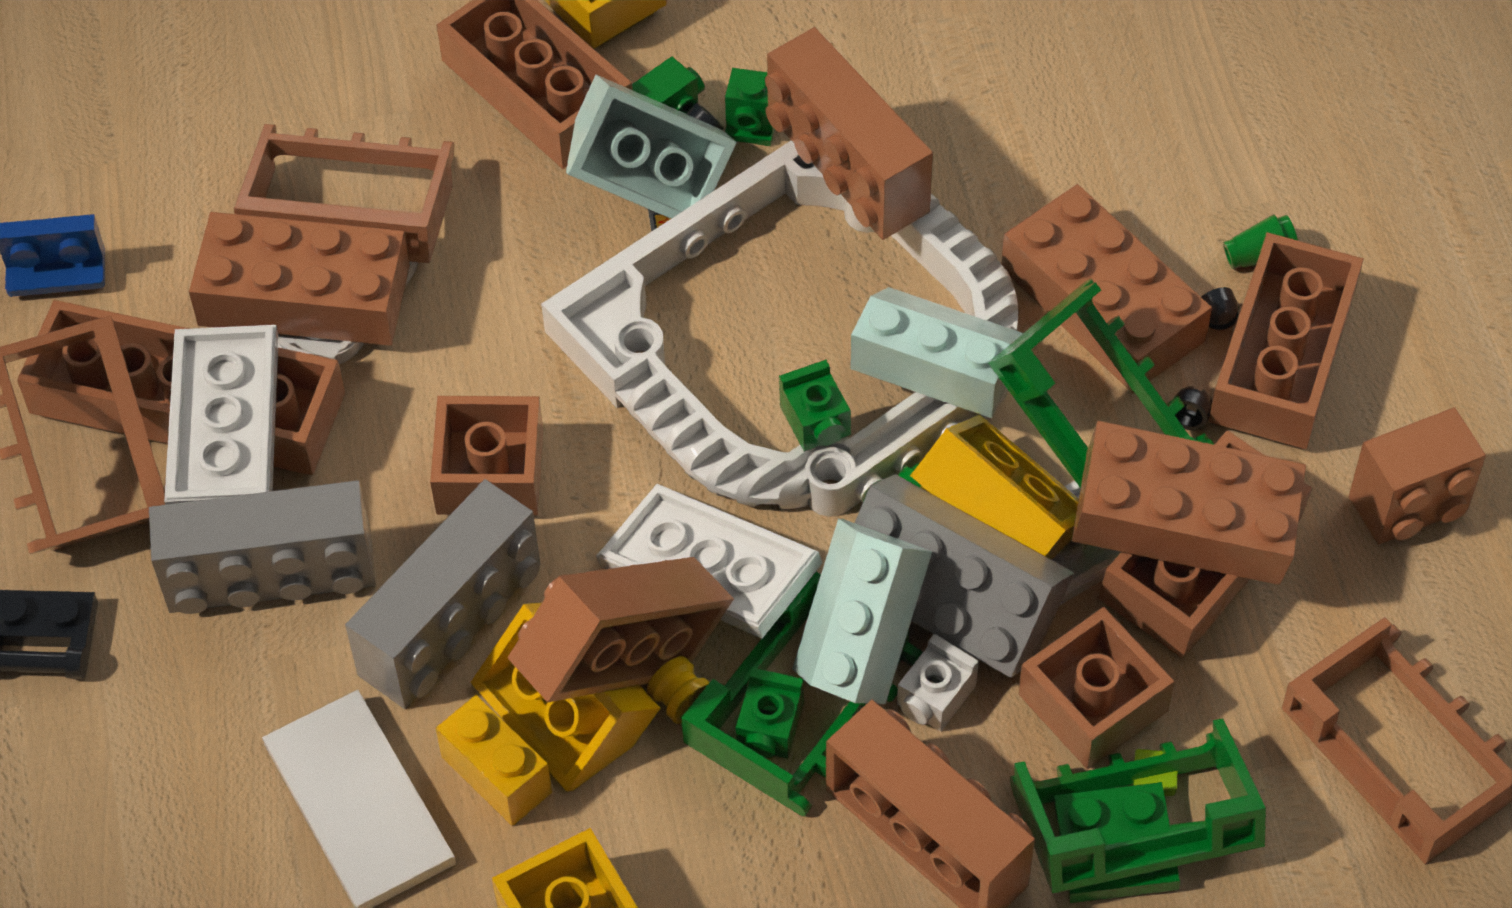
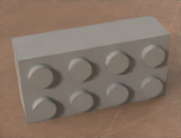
(262, 547)
(979, 583)
(444, 594)

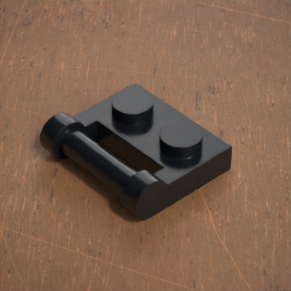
(47, 621)

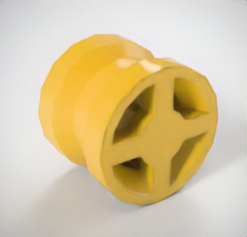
(676, 687)

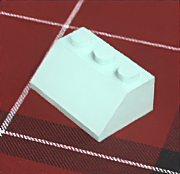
(645, 149)
(930, 350)
(861, 613)

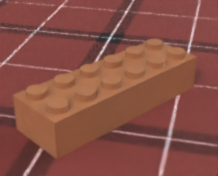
(75, 388)

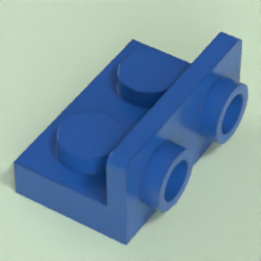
(52, 255)

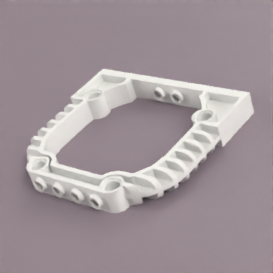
(603, 325)

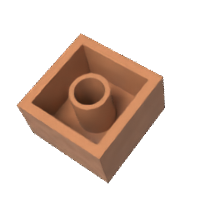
(489, 441)
(1416, 476)
(1095, 687)

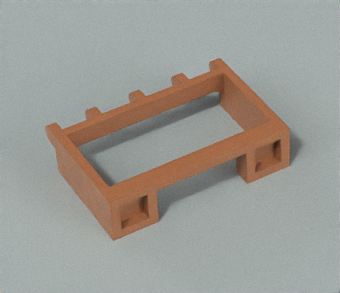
(419, 228)
(130, 415)
(1409, 813)

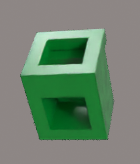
(671, 85)
(746, 108)
(814, 406)
(770, 713)

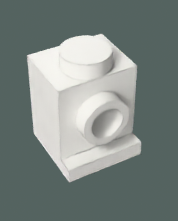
(953, 679)

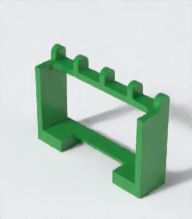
(1029, 380)
(718, 701)
(1082, 856)

